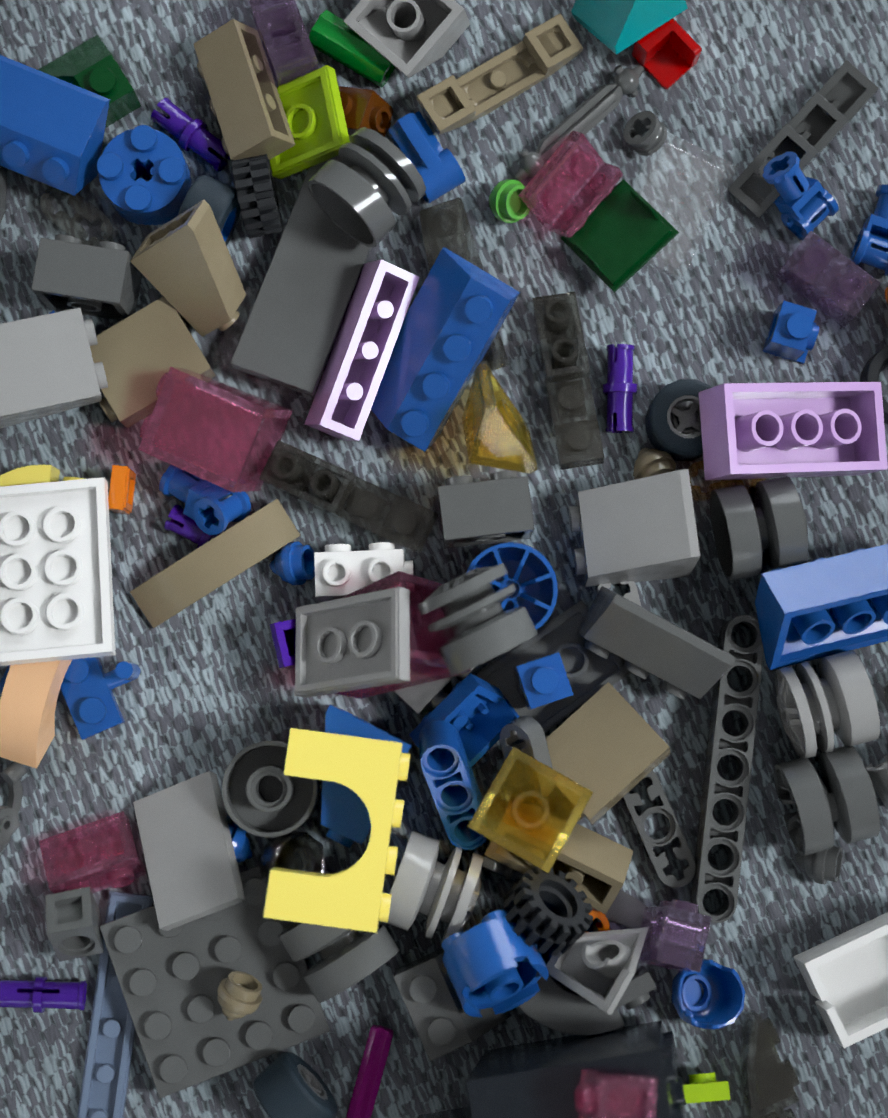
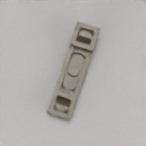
(502, 78)
(215, 563)

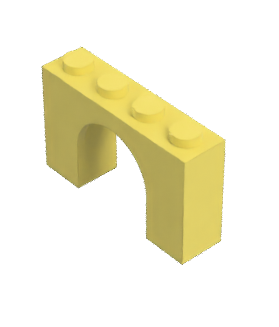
(356, 894)

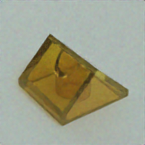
(494, 427)
(530, 810)

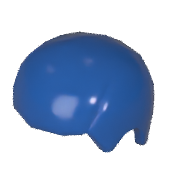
(721, 999)

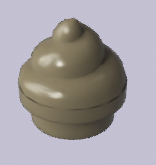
(653, 462)
(239, 995)

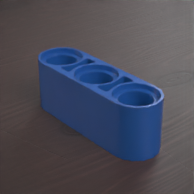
(446, 769)

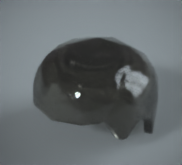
(292, 851)

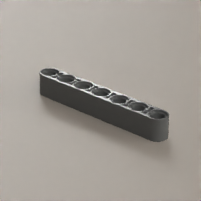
(736, 788)

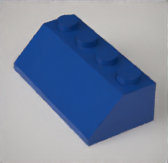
(49, 127)
(440, 347)
(823, 606)

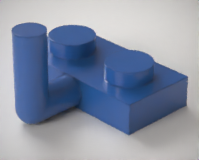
(91, 695)

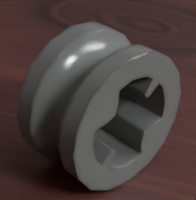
(651, 140)

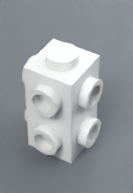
(346, 571)

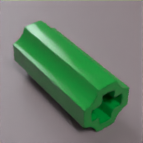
(342, 44)

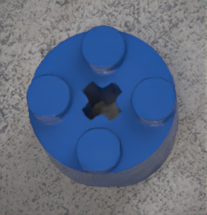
(138, 153)
(493, 966)

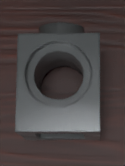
(73, 924)

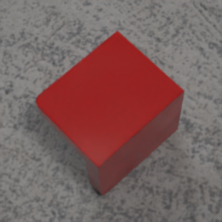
(667, 53)

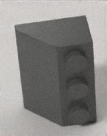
(652, 645)

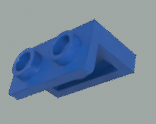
(476, 712)

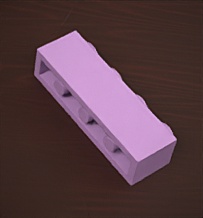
(362, 350)

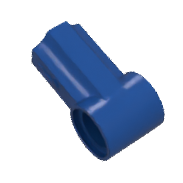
(436, 165)

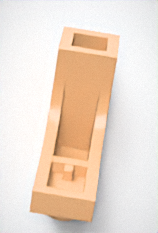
(29, 710)

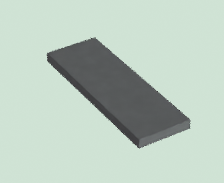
(301, 298)

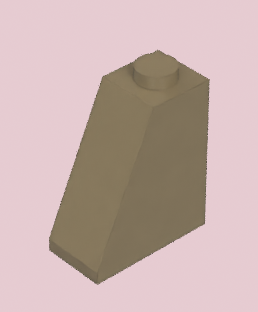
(193, 269)

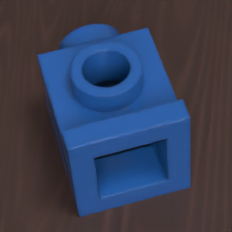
(792, 332)

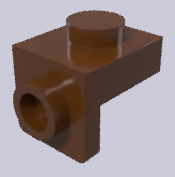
(365, 109)

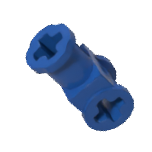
(801, 198)
(872, 240)
(205, 500)

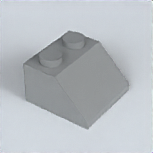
(409, 31)

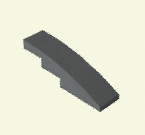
(806, 133)

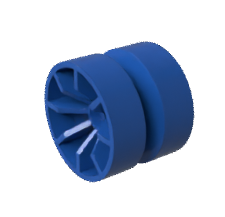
(530, 574)

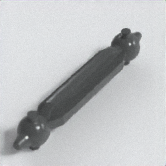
(581, 119)

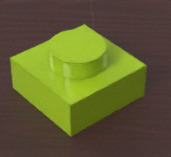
(705, 1088)

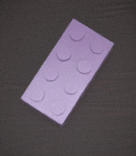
(792, 430)

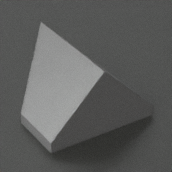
(600, 965)

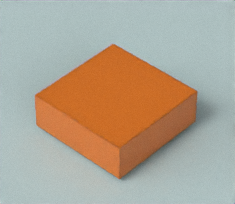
(121, 489)

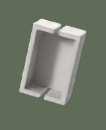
(850, 981)

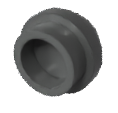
(822, 865)

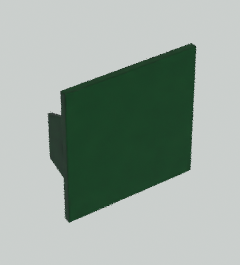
(620, 236)

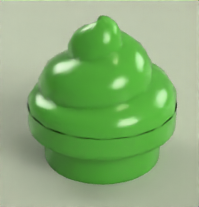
(506, 203)

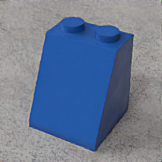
(341, 807)

